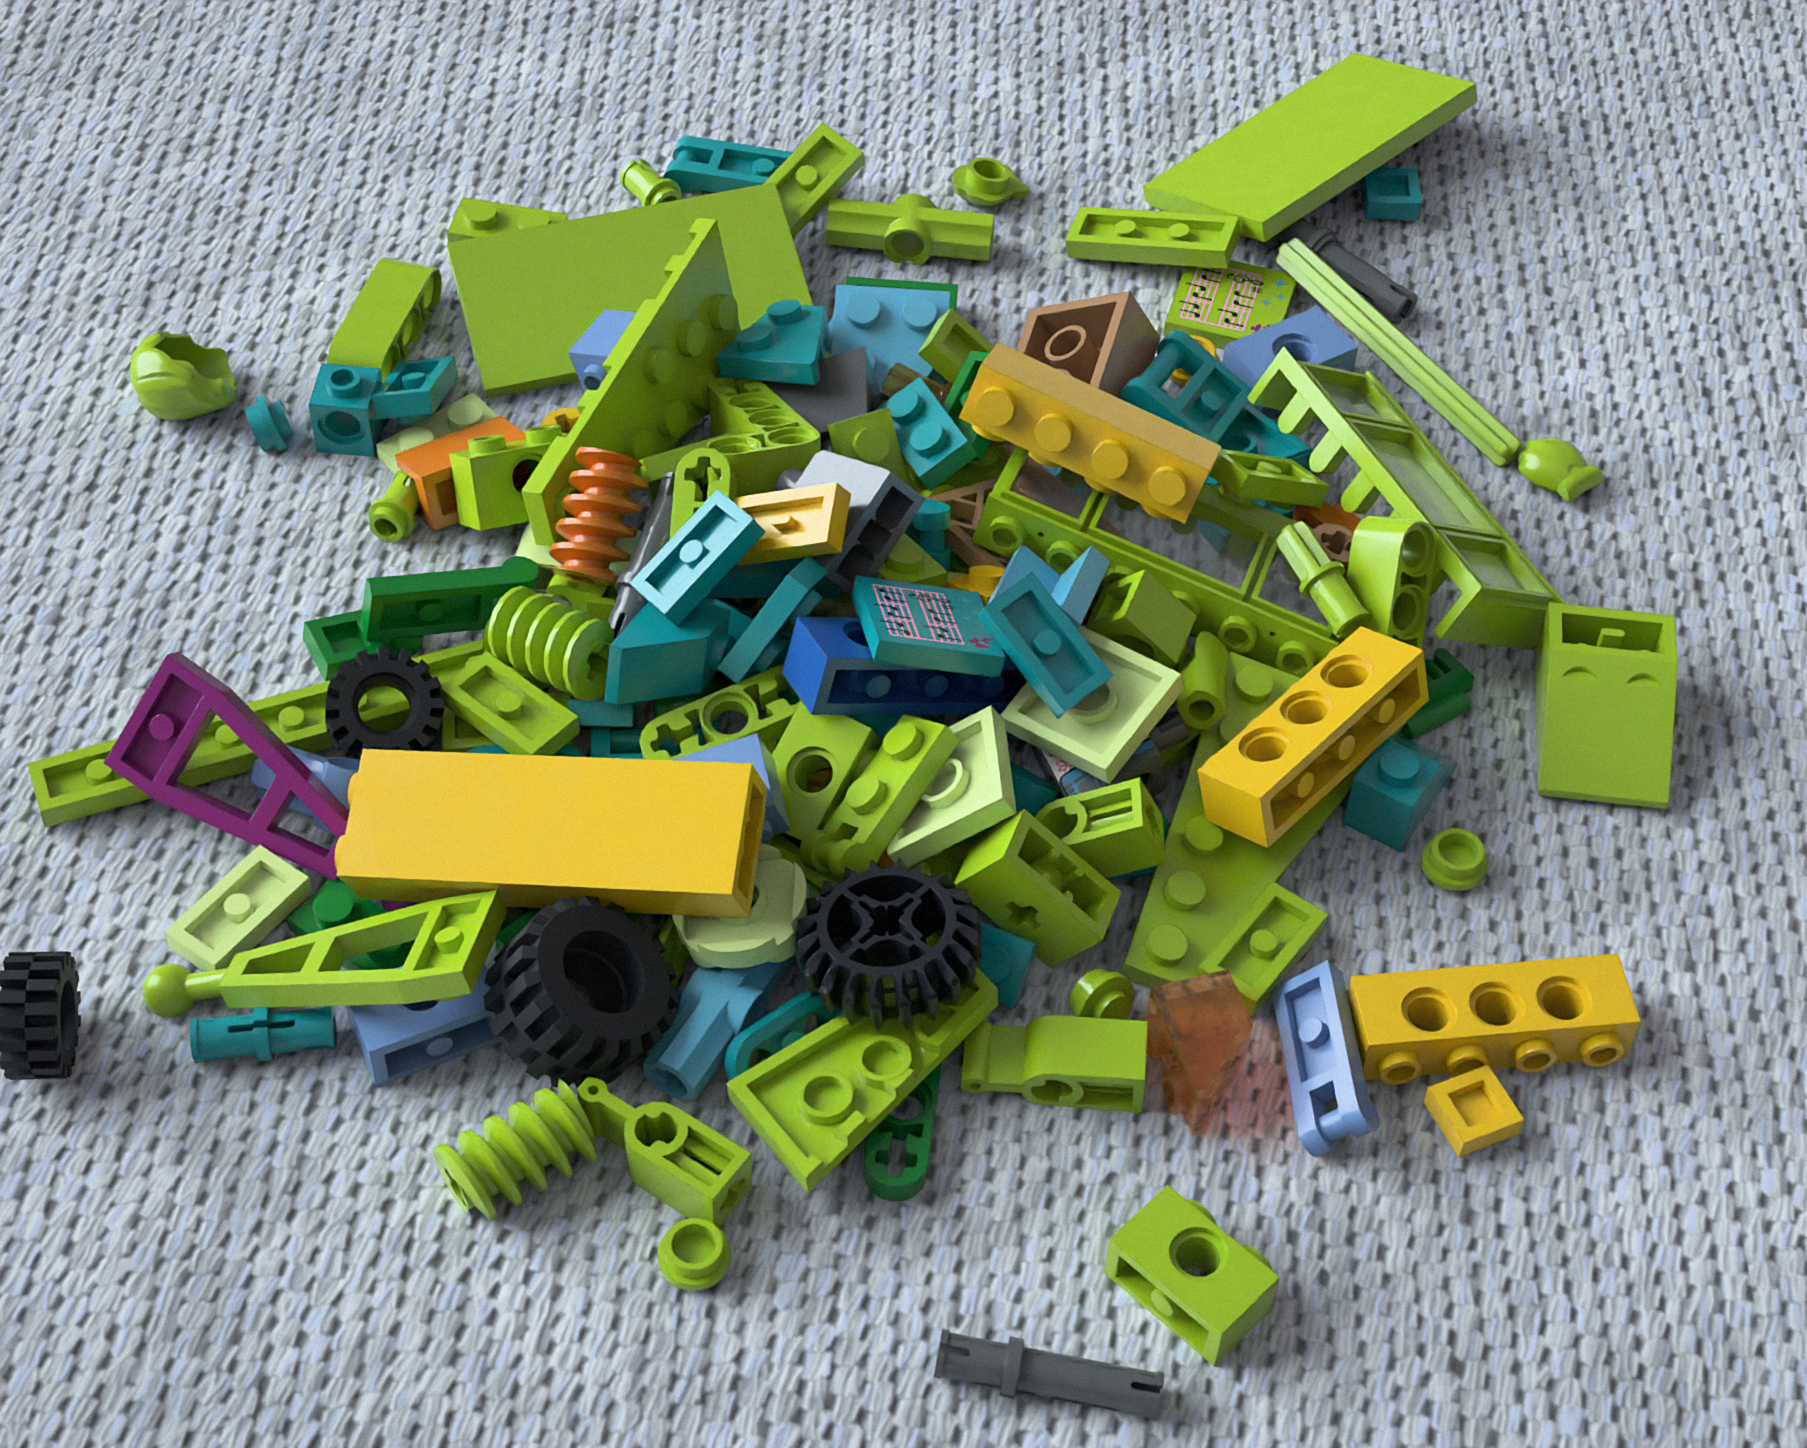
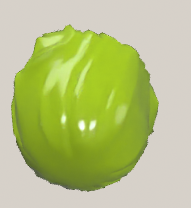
(180, 377)

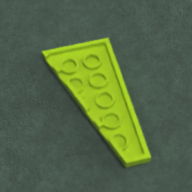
(1208, 869)

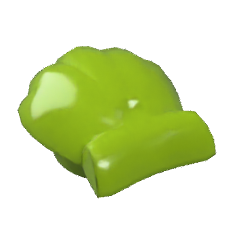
(987, 182)
(1558, 467)

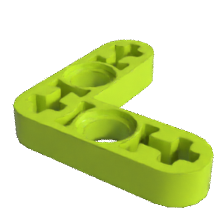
(738, 697)

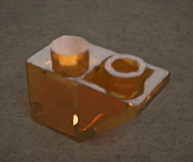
(1201, 1041)

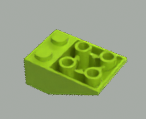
(1605, 704)

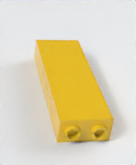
(554, 829)

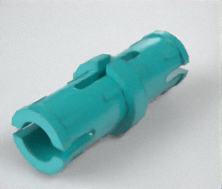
(263, 1033)

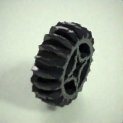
(889, 964)

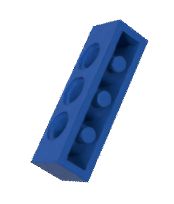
(837, 676)

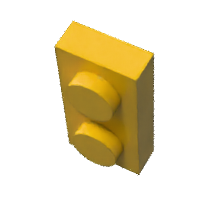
(797, 522)

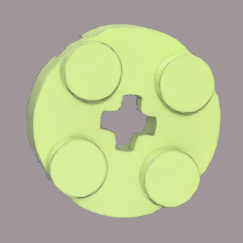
(766, 934)

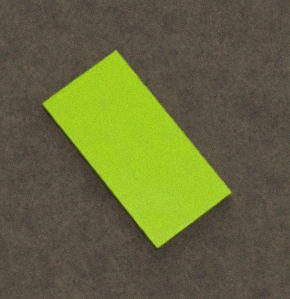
(1311, 144)
(544, 285)

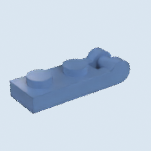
(1322, 1059)

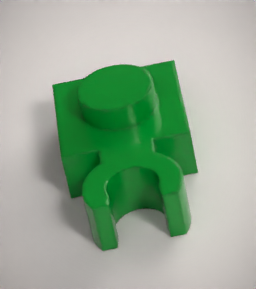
(340, 637)

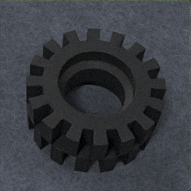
(378, 670)
(39, 1015)

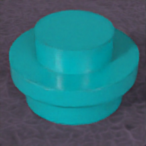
(269, 423)

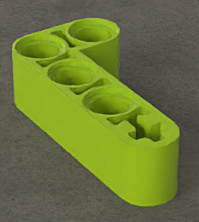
(771, 437)

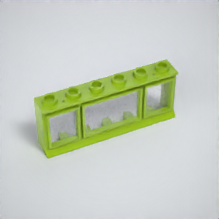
(1215, 563)
(1500, 585)

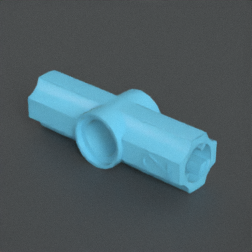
(710, 1014)

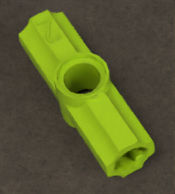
(910, 229)

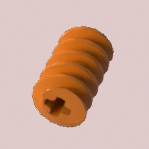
(597, 516)

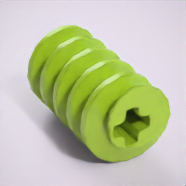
(550, 642)
(517, 1150)

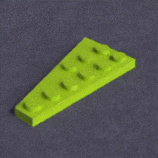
(652, 379)

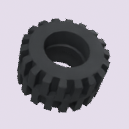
(615, 966)

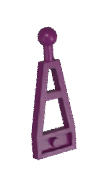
(166, 734)

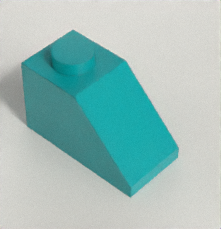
(664, 660)
(1396, 790)

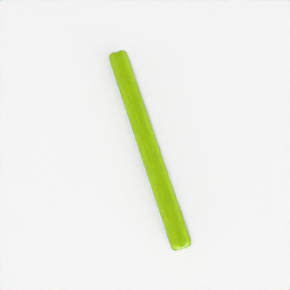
(1399, 353)

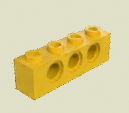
(1313, 736)
(1517, 997)

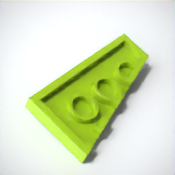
(844, 1079)

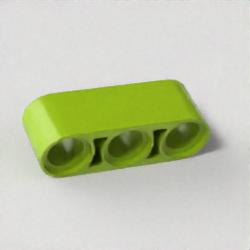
(387, 316)
(1393, 575)

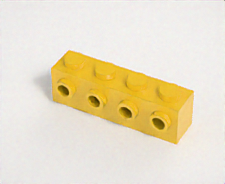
(1089, 433)

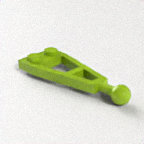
(443, 964)

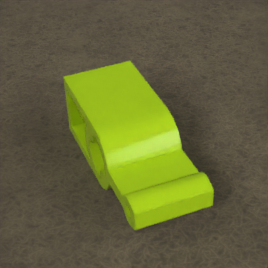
(1110, 827)
(1061, 1062)
(671, 1153)

